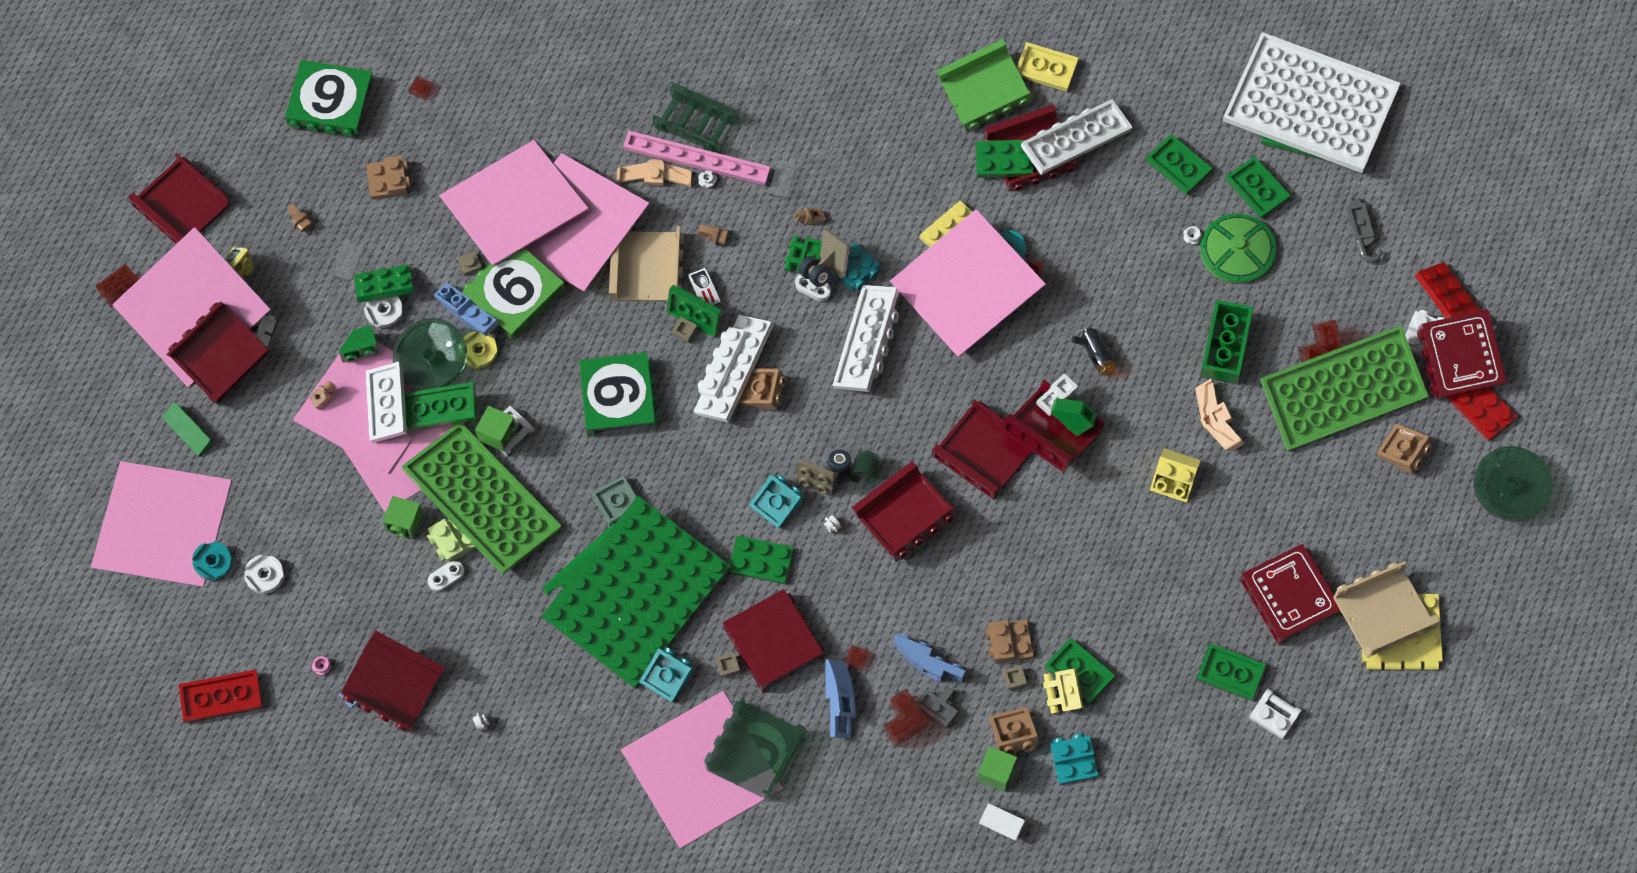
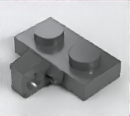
(938, 706)

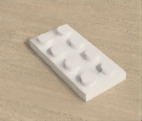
(386, 402)

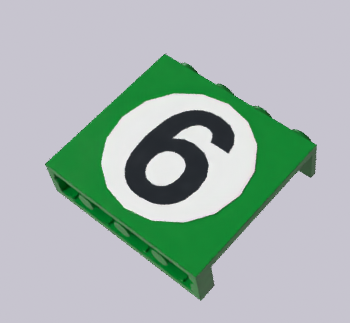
(328, 98)
(618, 392)

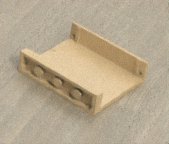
(646, 266)
(1384, 609)

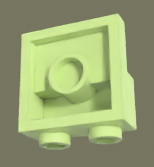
(449, 540)

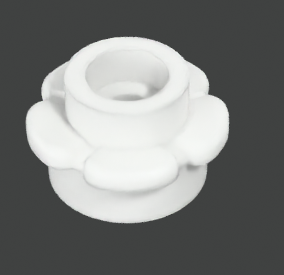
(707, 183)
(1192, 231)
(832, 524)
(481, 721)

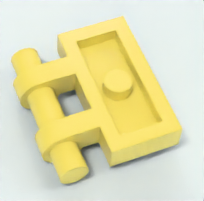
(1068, 689)

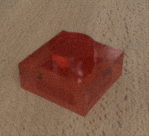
(420, 88)
(856, 657)

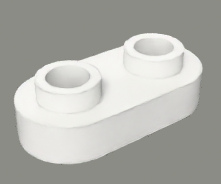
(811, 290)
(446, 576)

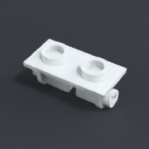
(264, 325)

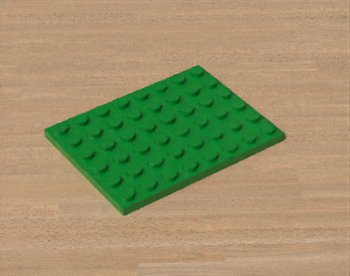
(635, 591)

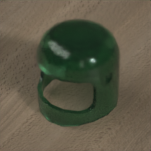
(867, 463)

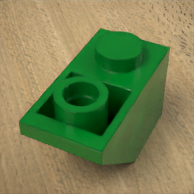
(359, 344)
(1073, 414)

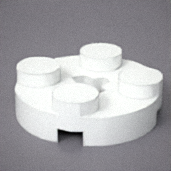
(386, 319)
(265, 564)

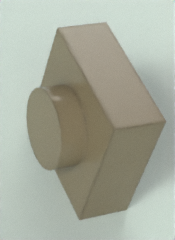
(469, 263)
(684, 329)
(727, 665)
(1014, 677)

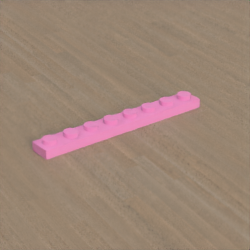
(696, 158)

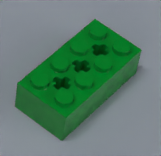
(1232, 350)

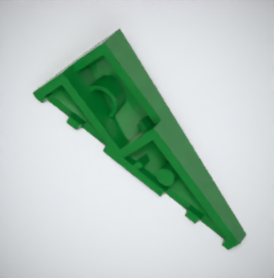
(569, 570)

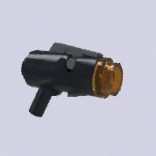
(1097, 350)

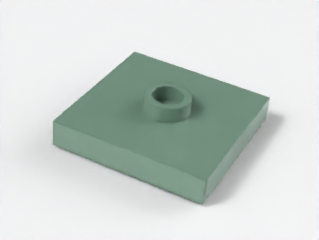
(614, 499)

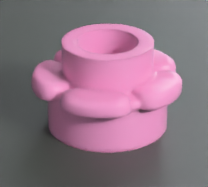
(319, 661)

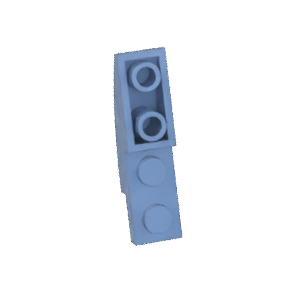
(465, 310)
(920, 657)
(841, 696)

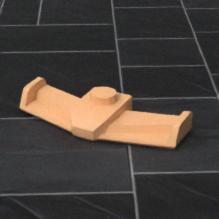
(654, 173)
(1215, 417)

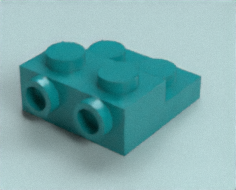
(859, 268)
(777, 500)
(667, 673)
(1073, 759)

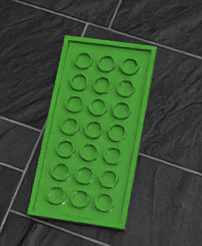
(1344, 387)
(481, 498)

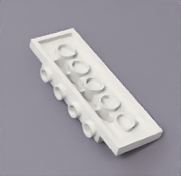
(1076, 136)
(867, 338)
(731, 367)

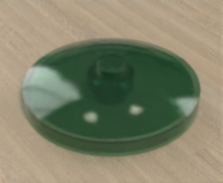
(431, 354)
(1512, 483)

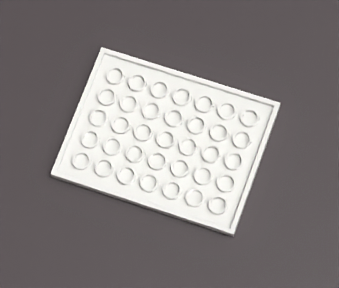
(1311, 102)

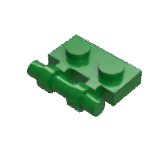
(810, 248)

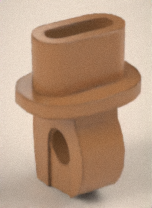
(807, 216)
(300, 220)
(716, 234)
(325, 394)

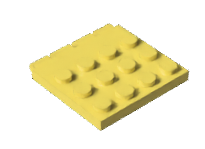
(1421, 649)

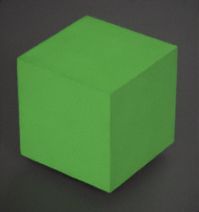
(496, 428)
(402, 517)
(997, 769)

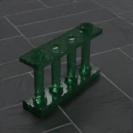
(695, 102)

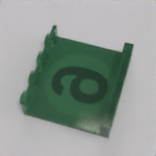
(754, 750)

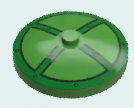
(1238, 248)

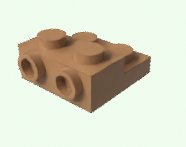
(388, 177)
(764, 389)
(1405, 448)
(1009, 641)
(1014, 731)

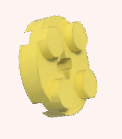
(488, 353)

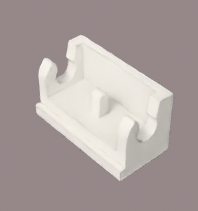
(1002, 822)

